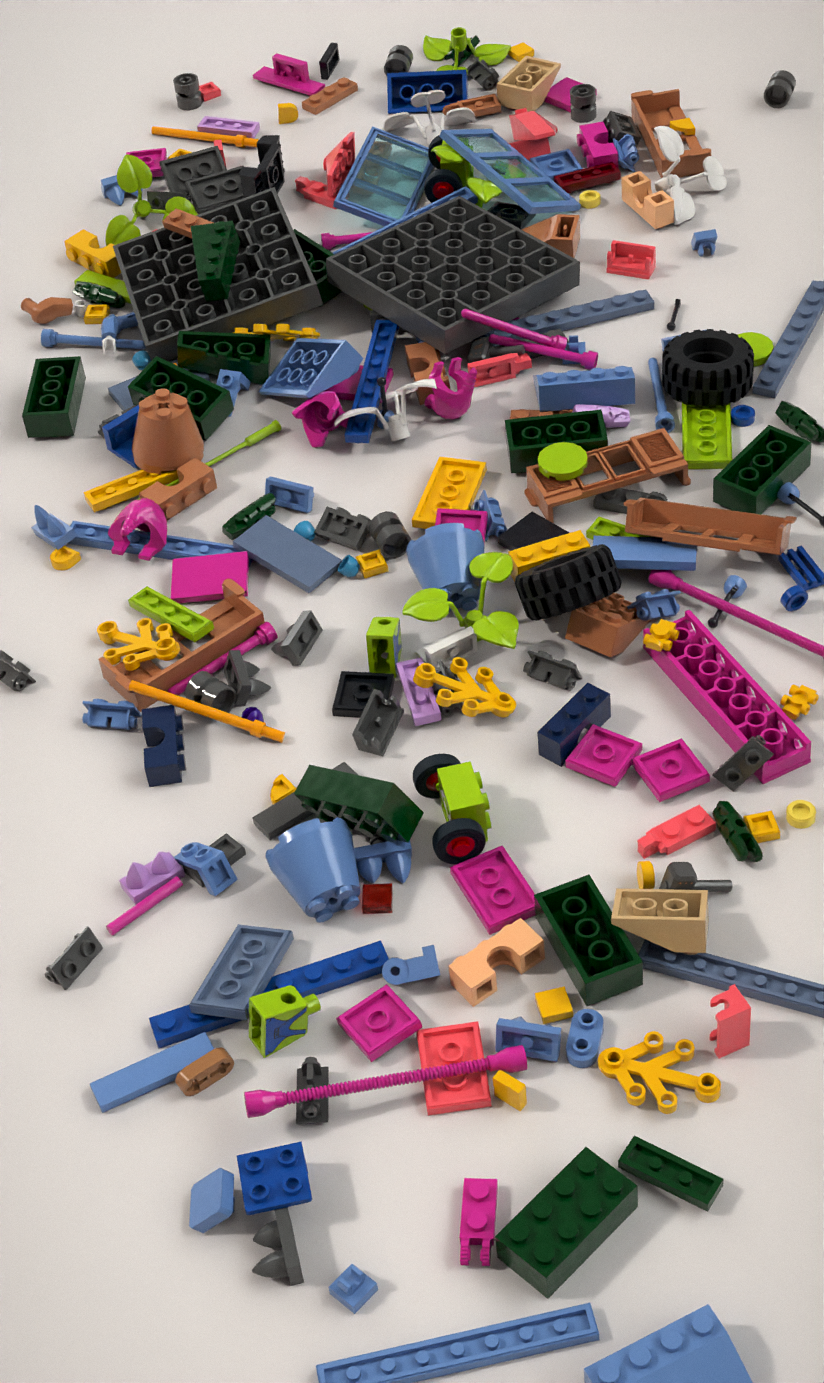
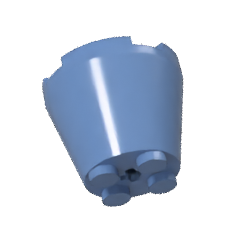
(443, 562)
(317, 867)

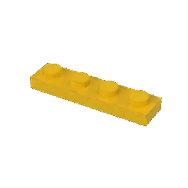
(125, 488)

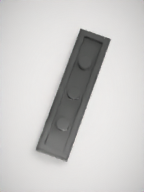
(286, 812)

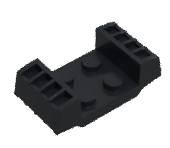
(269, 171)

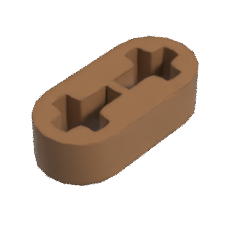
(204, 1071)

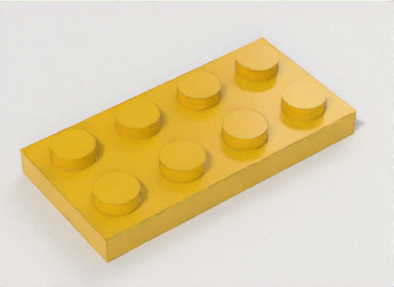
(451, 486)

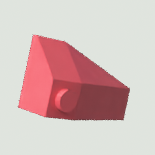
(530, 125)
(339, 163)

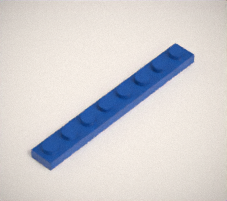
(368, 392)
(308, 979)

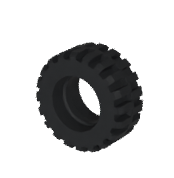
(707, 368)
(568, 582)

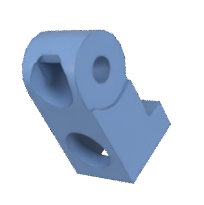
(402, 971)

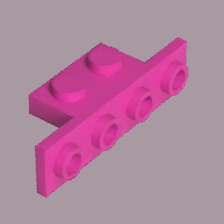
(289, 74)

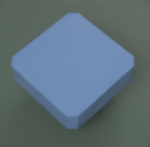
(212, 1200)

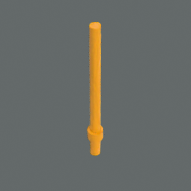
(239, 140)
(255, 728)

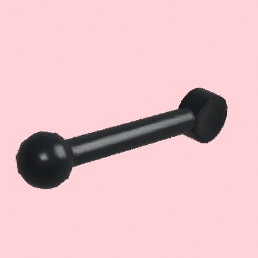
(671, 325)

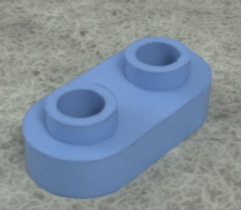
(584, 1035)

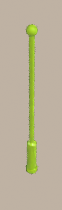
(249, 441)

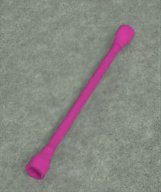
(669, 580)
(262, 1102)

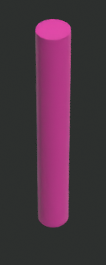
(144, 905)

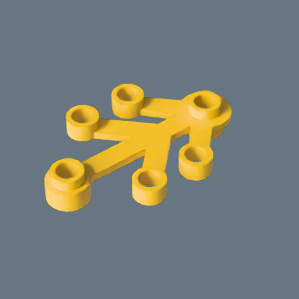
(282, 332)
(164, 649)
(467, 690)
(656, 1071)

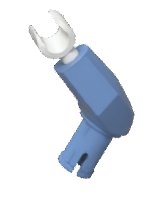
(112, 326)

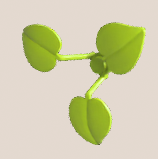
(437, 48)
(131, 177)
(483, 189)
(497, 628)

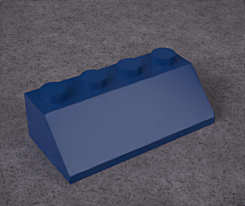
(405, 85)

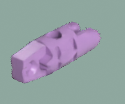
(612, 415)

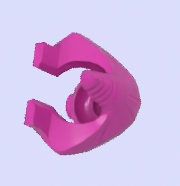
(446, 402)
(319, 416)
(145, 516)

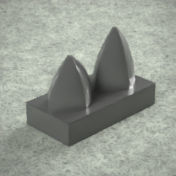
(299, 639)
(237, 675)
(283, 1261)

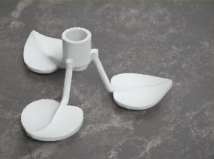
(453, 117)
(672, 148)
(397, 423)

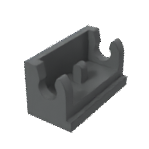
(377, 723)

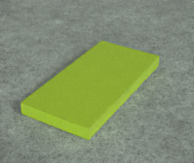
(706, 436)

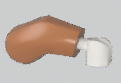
(52, 308)

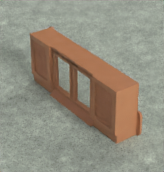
(659, 109)
(652, 451)
(666, 518)
(233, 621)

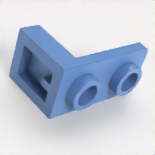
(233, 382)
(210, 864)

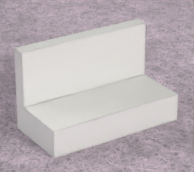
(458, 644)

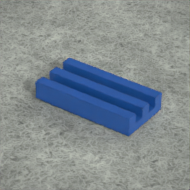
(806, 566)

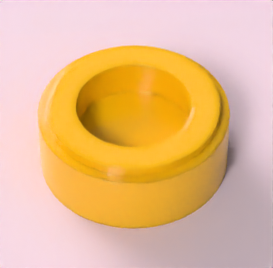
(645, 875)

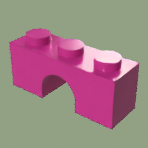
(595, 145)

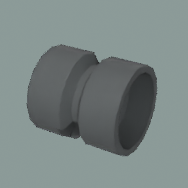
(398, 60)
(779, 89)
(187, 91)
(583, 103)
(389, 534)
(210, 691)

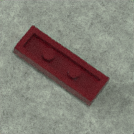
(588, 177)

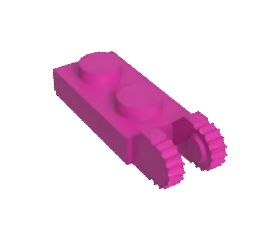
(478, 1218)

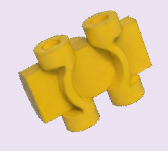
(660, 636)
(799, 701)

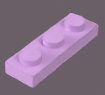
(228, 126)
(420, 700)

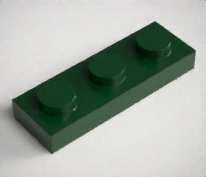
(670, 1173)

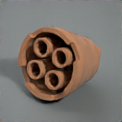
(165, 433)

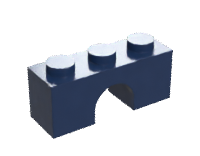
(563, 730)
(164, 761)

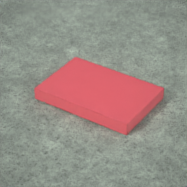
(449, 1046)

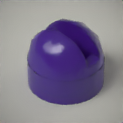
(252, 713)

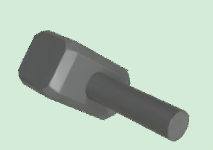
(483, 349)
(683, 877)

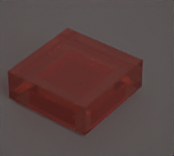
(377, 898)

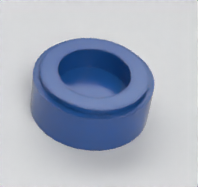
(742, 415)
(794, 598)

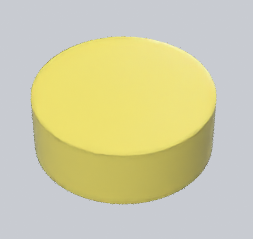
(589, 199)
(800, 814)

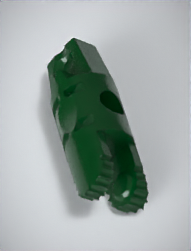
(464, 55)
(98, 294)
(800, 422)
(249, 516)
(736, 833)

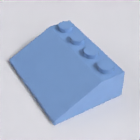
(312, 368)
(586, 387)
(682, 1352)

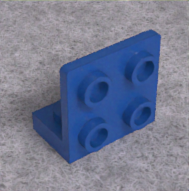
(120, 435)
(274, 1178)

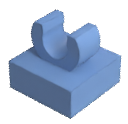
(703, 240)
(574, 346)
(353, 1288)

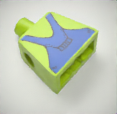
(382, 637)
(279, 1018)

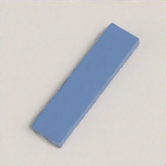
(148, 1073)

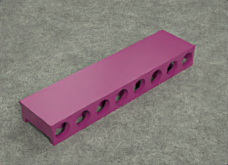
(728, 699)

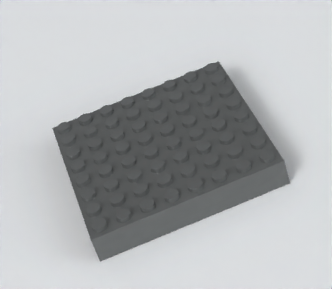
(448, 263)
(266, 286)

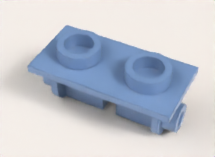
(627, 152)
(495, 523)
(658, 605)
(121, 714)

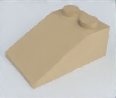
(527, 83)
(664, 917)

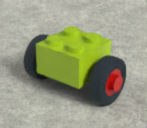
(449, 176)
(461, 803)

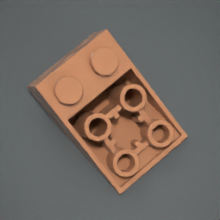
(558, 231)
(605, 625)

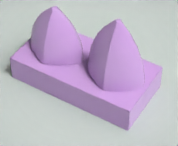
(147, 878)

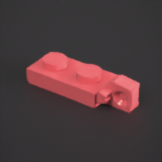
(315, 191)
(499, 368)
(676, 832)

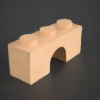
(652, 207)
(513, 946)

